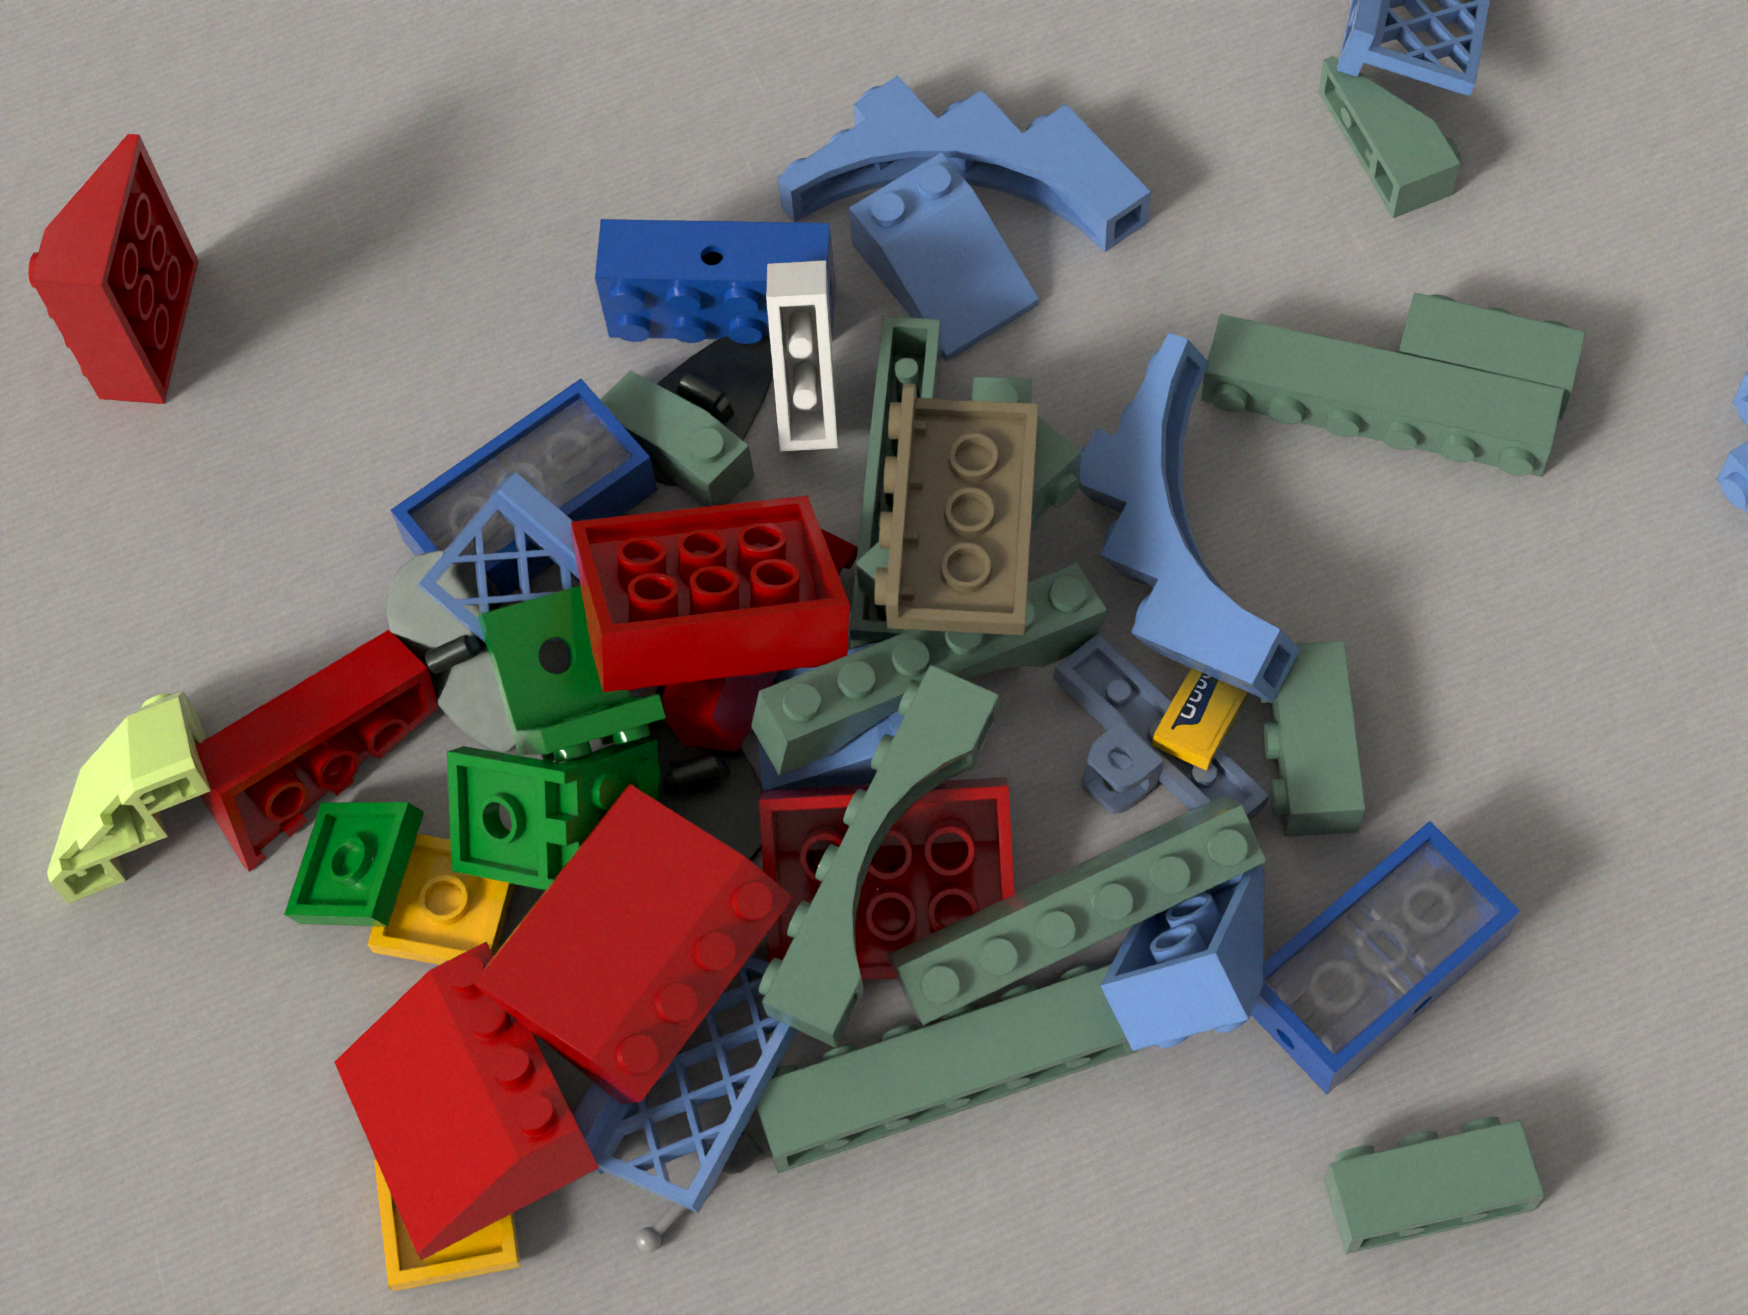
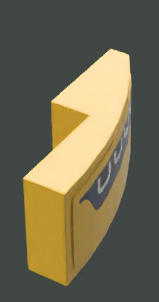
(1199, 719)

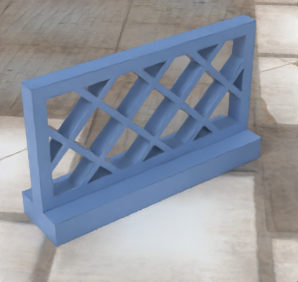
(1375, 23)
(532, 518)
(607, 1121)

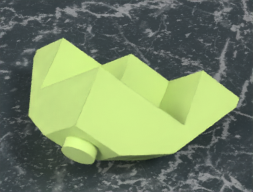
(121, 789)

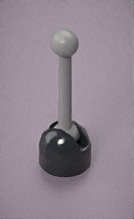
(741, 1158)

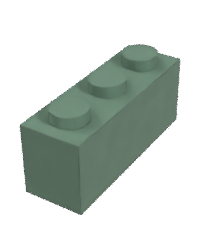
(1493, 342)
(1315, 745)
(1432, 1184)

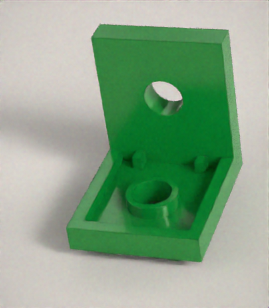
(561, 710)
(548, 803)

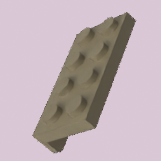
(958, 515)

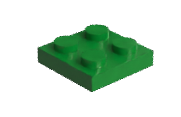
(354, 863)

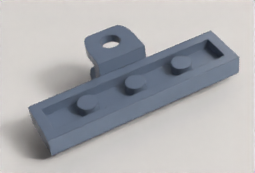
(1124, 756)

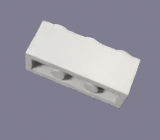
(802, 355)

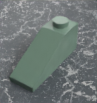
(1392, 140)
(682, 440)

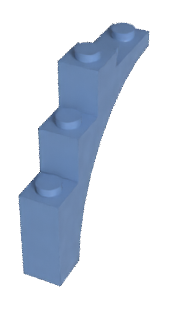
(1049, 164)
(1153, 543)

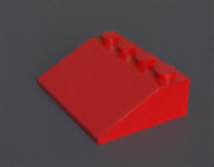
(119, 277)
(709, 593)
(930, 871)
(633, 944)
(460, 1107)

